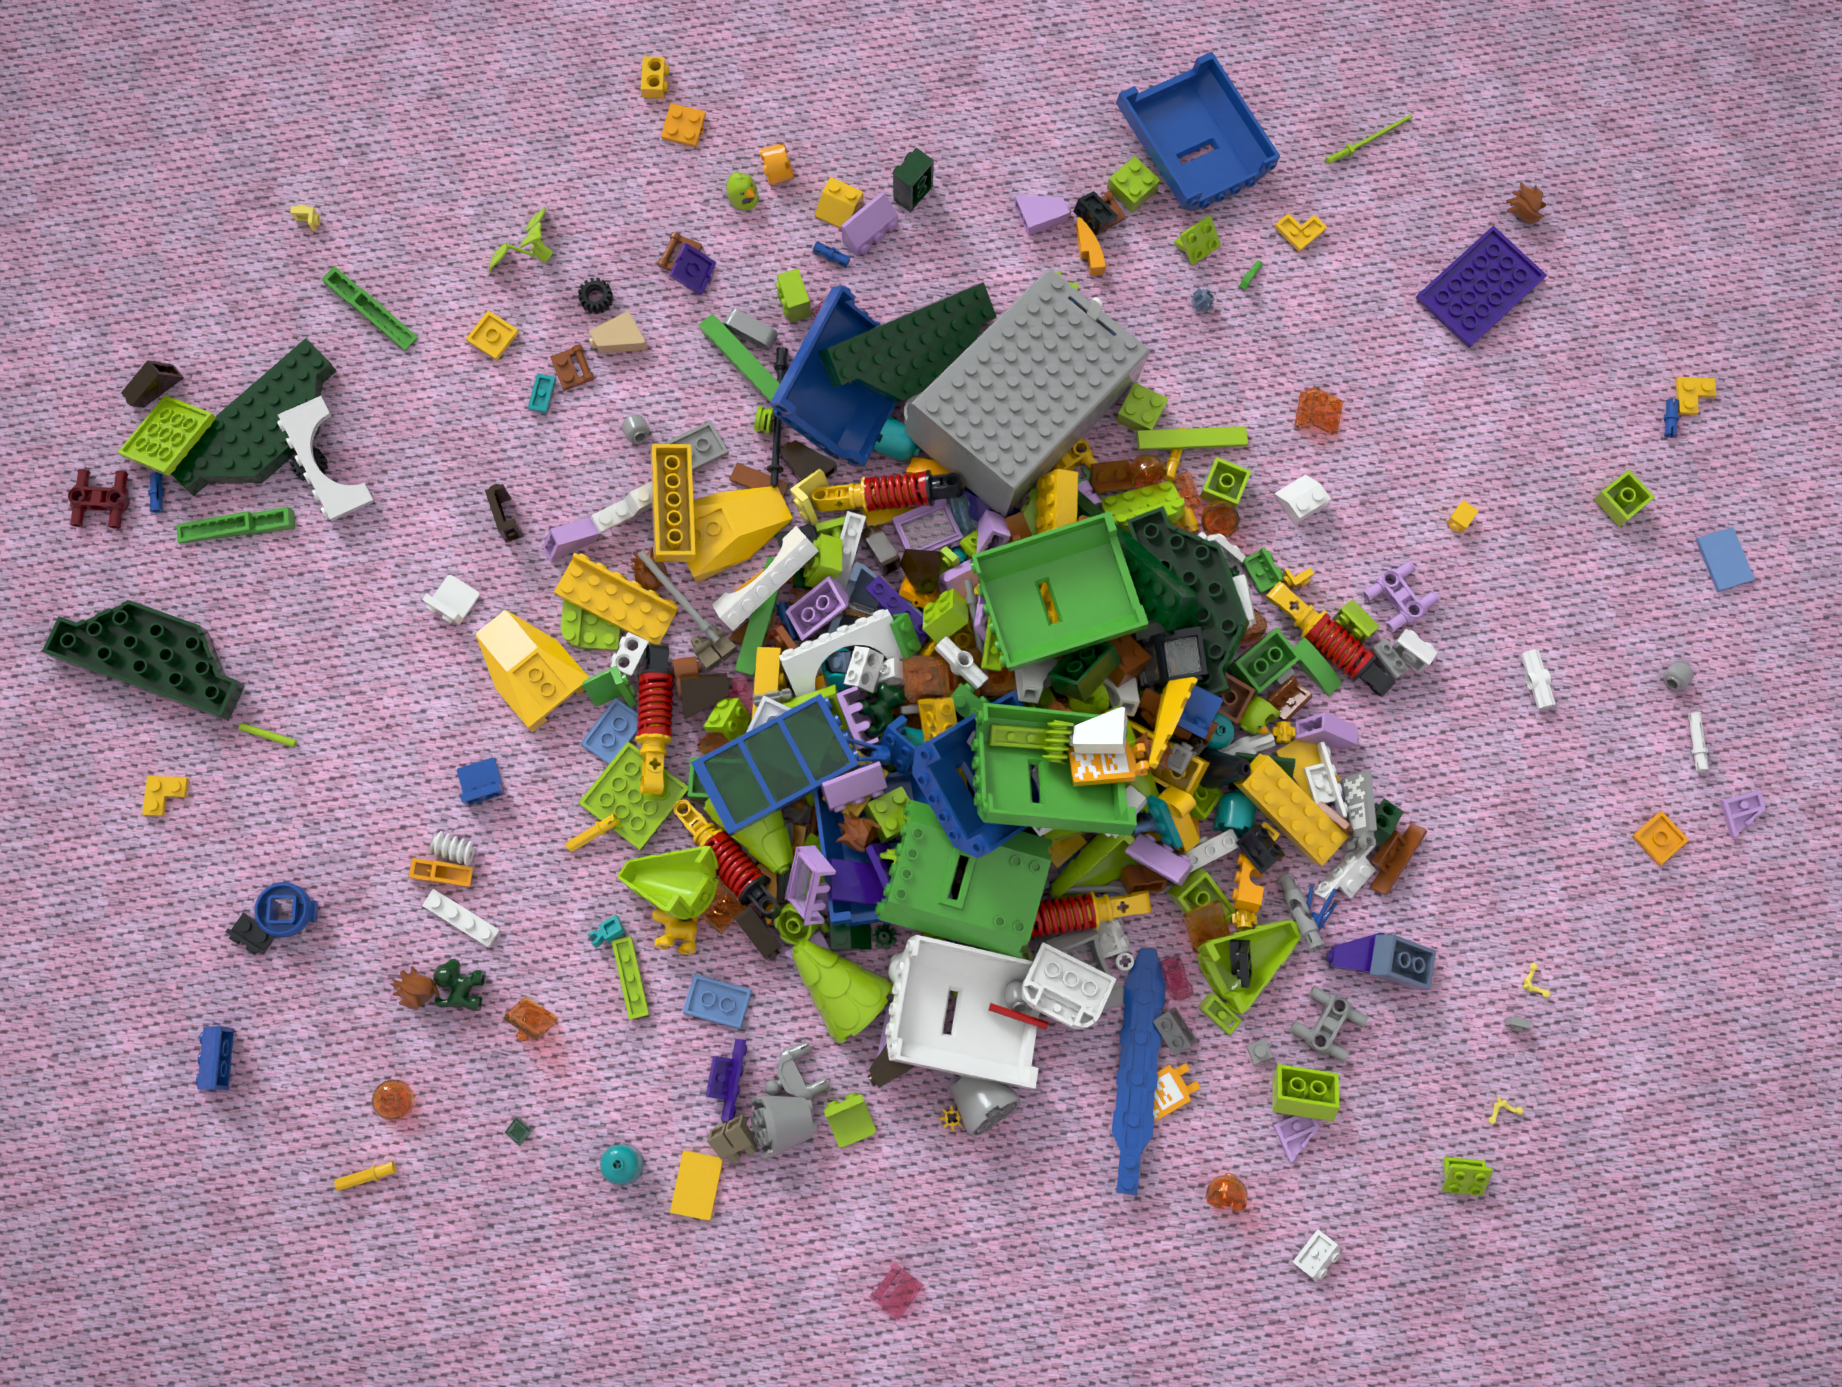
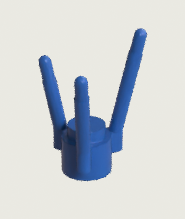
(879, 755)
(1319, 919)

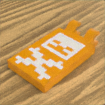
(1107, 768)
(1172, 1090)

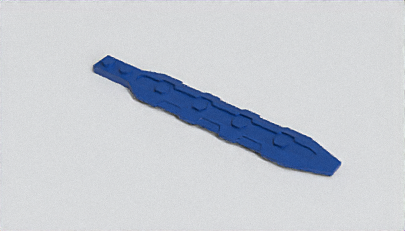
(1138, 1066)

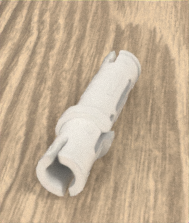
(1698, 741)

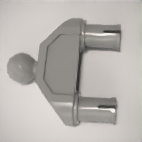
(791, 1078)

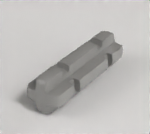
(777, 696)

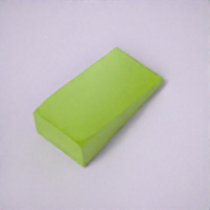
(1219, 1013)

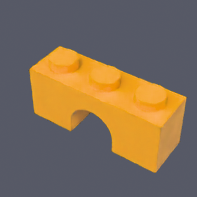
(1246, 894)

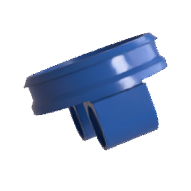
(267, 908)

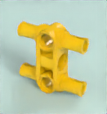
(1074, 459)

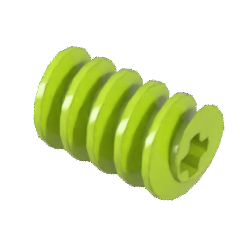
(1057, 741)

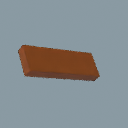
(754, 479)

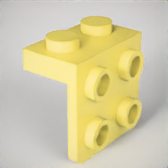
(802, 495)

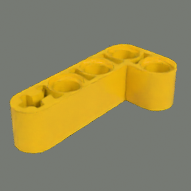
(1179, 806)

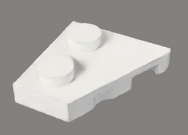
(1231, 552)

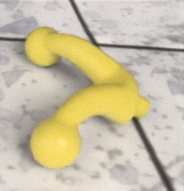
(1528, 985)
(1503, 1103)

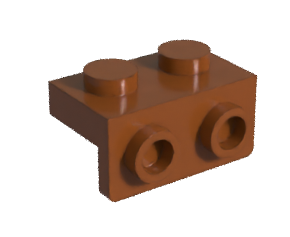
(1289, 698)

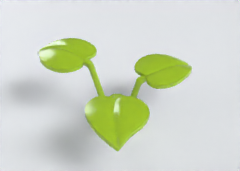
(538, 248)

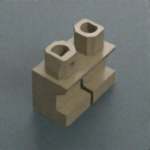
(705, 652)
(731, 1138)

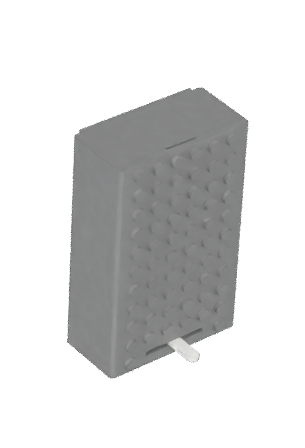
(1026, 391)

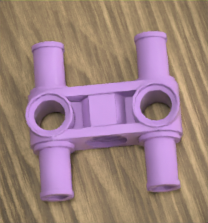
(1400, 596)

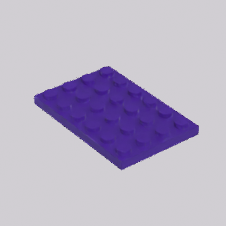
(1481, 286)

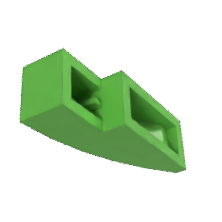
(1317, 667)

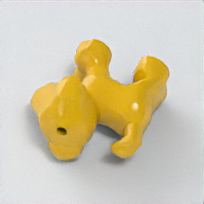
(676, 930)

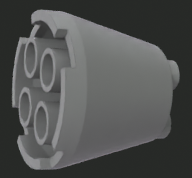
(983, 1103)
(781, 1123)

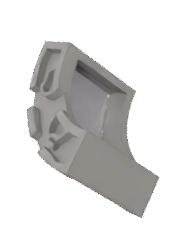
(1085, 947)

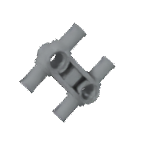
(1328, 1024)

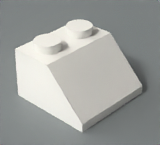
(1302, 498)
(1414, 651)

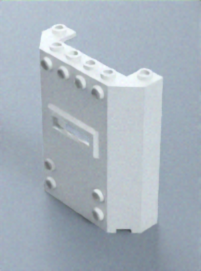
(980, 1041)

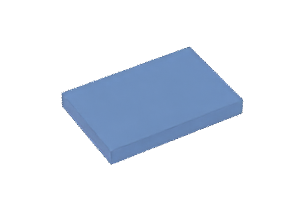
(1725, 559)
(612, 731)
(717, 1001)

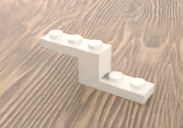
(633, 505)

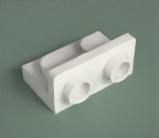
(1112, 938)
(1317, 1256)

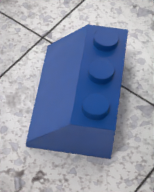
(215, 1058)

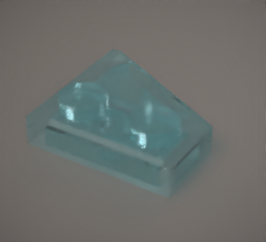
(961, 514)

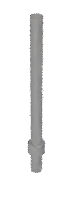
(971, 599)
(703, 624)
(1105, 889)

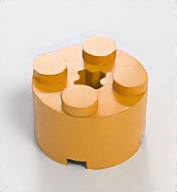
(776, 164)

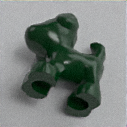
(888, 697)
(449, 976)

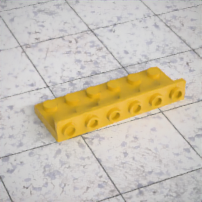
(616, 599)
(937, 717)

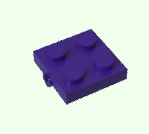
(692, 269)

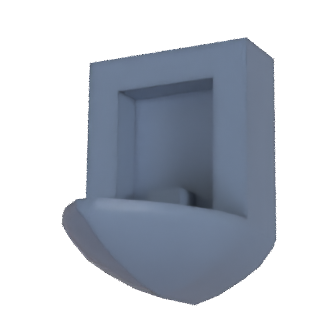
(839, 661)

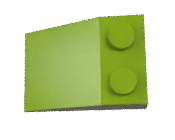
(1198, 891)

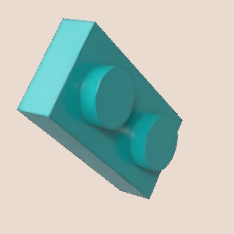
(542, 393)

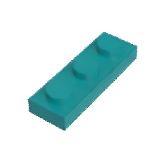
(1164, 822)

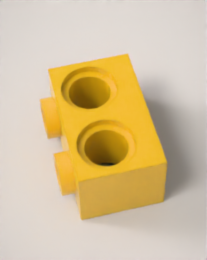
(651, 77)

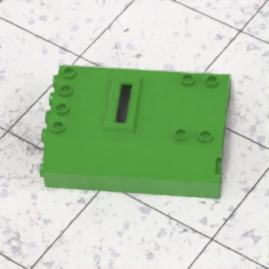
(1085, 583)
(1005, 780)
(995, 896)

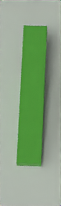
(369, 308)
(739, 356)
(236, 525)
(756, 632)

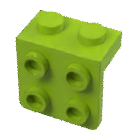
(728, 718)
(849, 1120)

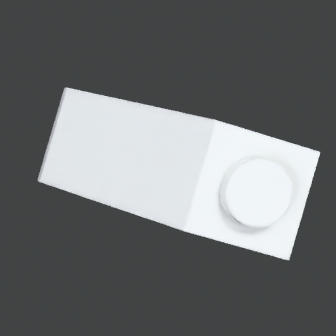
(1101, 734)

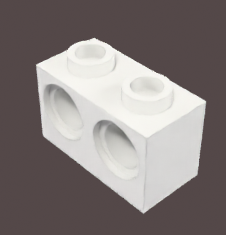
(635, 657)
(864, 669)
(890, 673)

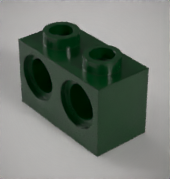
(1386, 820)

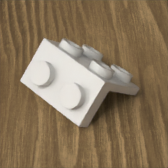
(452, 600)

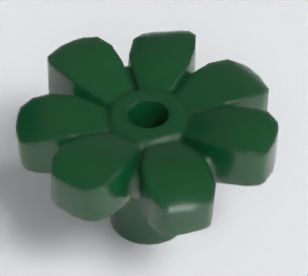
(884, 941)

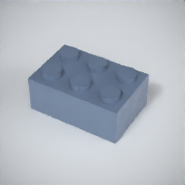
(1403, 962)

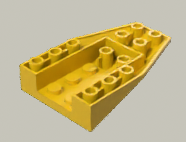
(735, 527)
(528, 668)

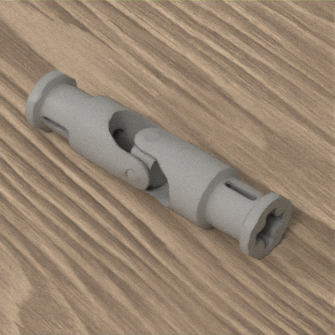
(1304, 920)

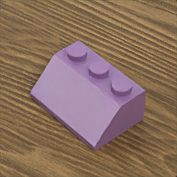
(869, 224)
(818, 607)
(854, 787)
(1160, 859)

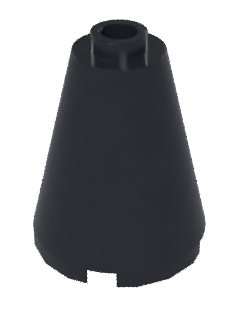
(1223, 769)

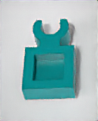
(608, 931)

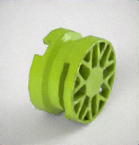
(764, 420)

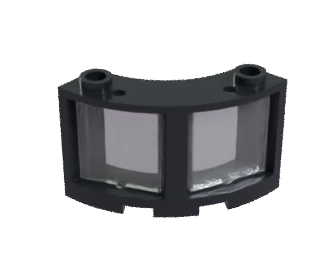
(1173, 657)

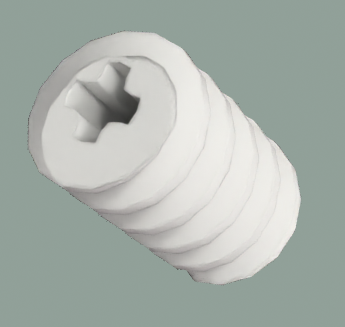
(452, 849)

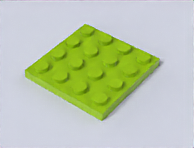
(166, 435)
(619, 793)

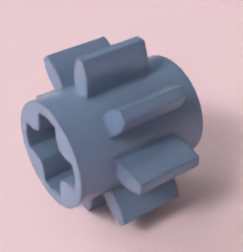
(1202, 300)

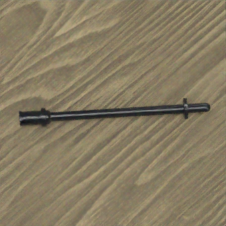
(781, 367)

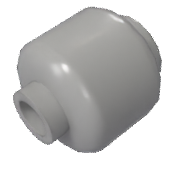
(635, 428)
(1678, 676)
(1013, 996)

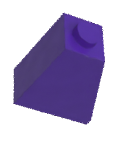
(1353, 955)

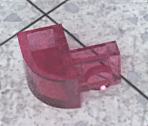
(1176, 978)

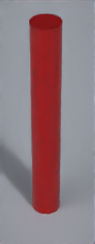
(1018, 1016)

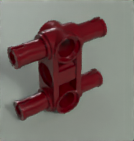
(98, 498)

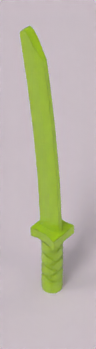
(1349, 150)

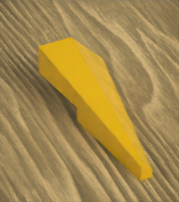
(1170, 710)

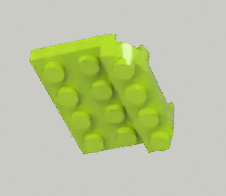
(1142, 500)
(587, 630)

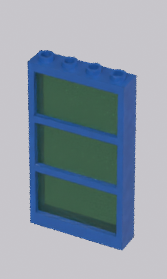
(776, 764)

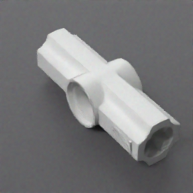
(954, 656)
(1538, 679)
(1251, 744)

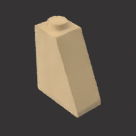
(617, 335)

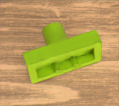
(832, 526)

